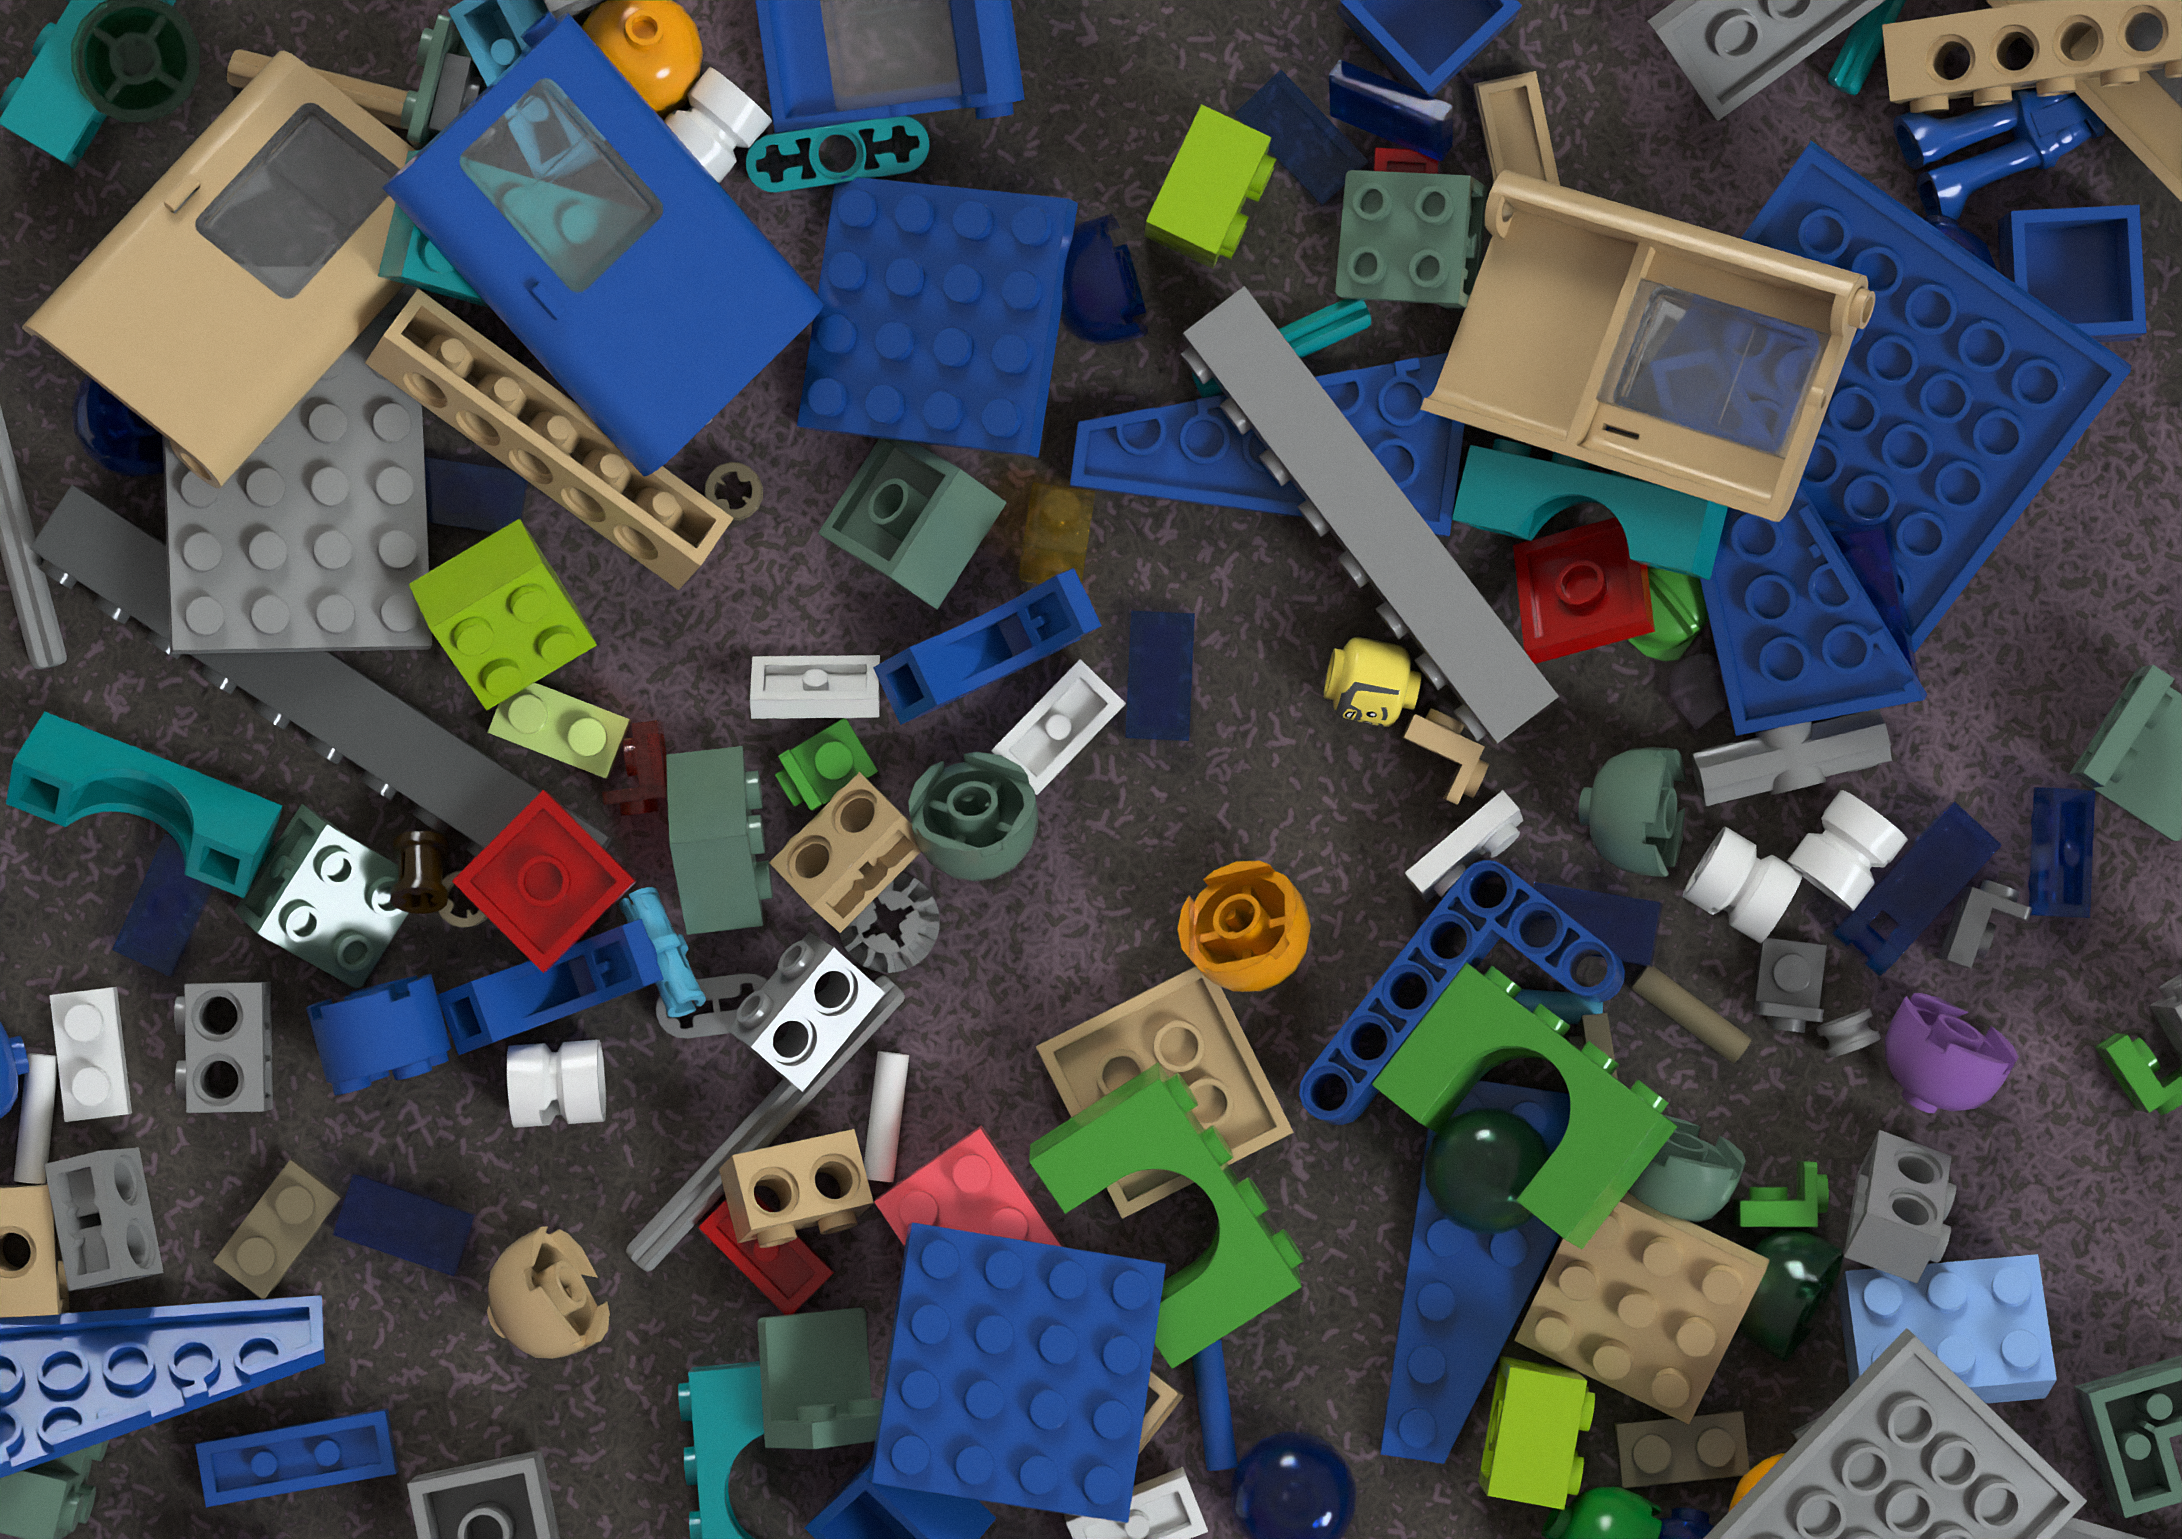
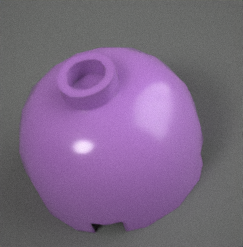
(1943, 1057)

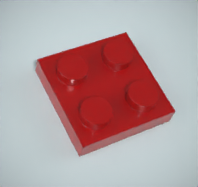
(1580, 591)
(544, 881)

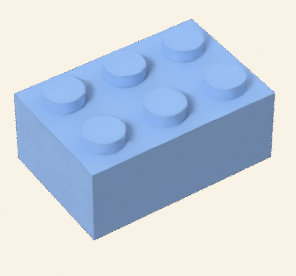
(1973, 1314)

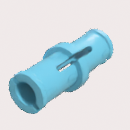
(679, 982)

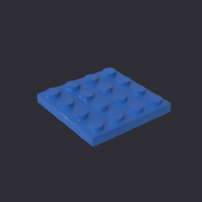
(937, 315)
(1017, 1373)

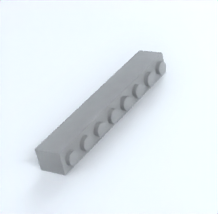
(1368, 517)

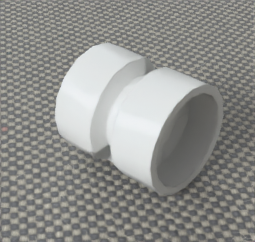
(718, 122)
(1848, 848)
(1743, 885)
(556, 1083)

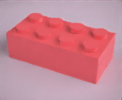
(967, 1191)

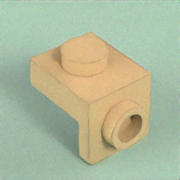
(1442, 736)

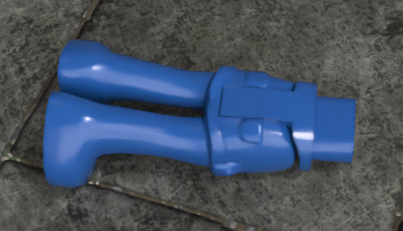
(2041, 131)

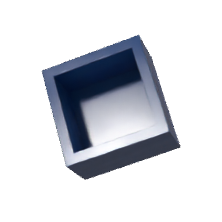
(1427, 39)
(2080, 265)
(888, 1512)

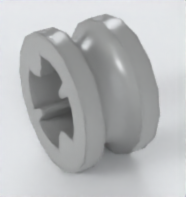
(1848, 1033)

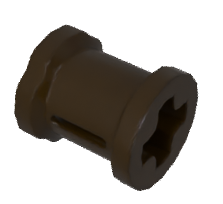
(420, 872)

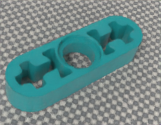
(793, 174)

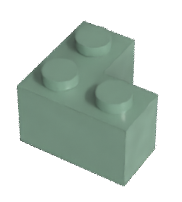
(717, 839)
(2130, 1431)
(50, 1496)

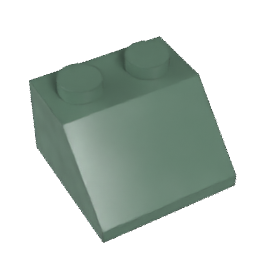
(913, 518)

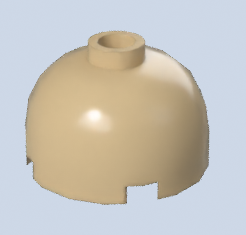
(542, 1298)

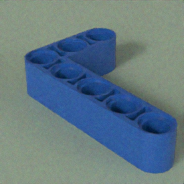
(1422, 960)

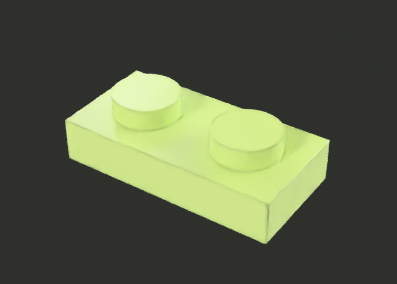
(561, 728)

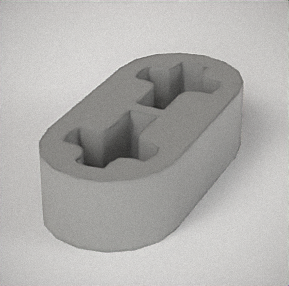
(718, 1021)

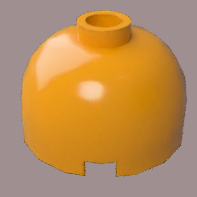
(651, 46)
(1245, 927)

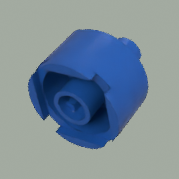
(379, 1031)

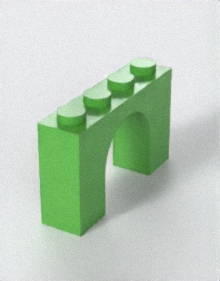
(1153, 1127)
(1609, 1129)

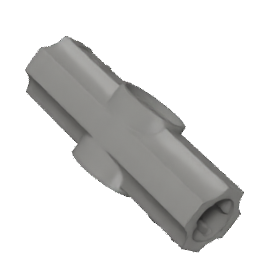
(1791, 757)

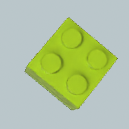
(1208, 186)
(502, 614)
(1535, 1433)

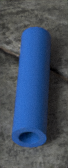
(1214, 1408)

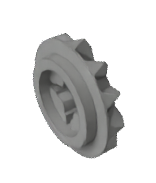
(918, 930)

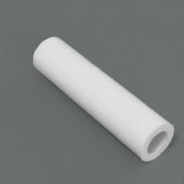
(885, 1116)
(36, 1119)

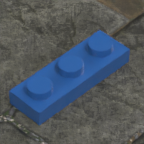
(297, 1457)

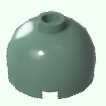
(1636, 810)
(974, 816)
(1690, 1175)

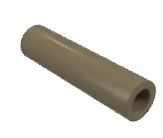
(1691, 1013)

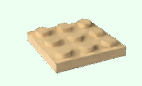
(1190, 1033)
(1644, 1306)

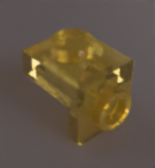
(1056, 532)

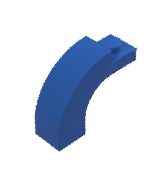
(987, 647)
(528, 998)

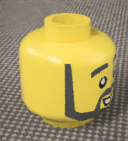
(1371, 681)

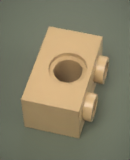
(41, 1284)

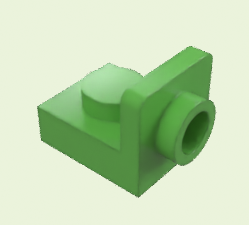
(824, 765)
(2134, 1070)
(1771, 1207)

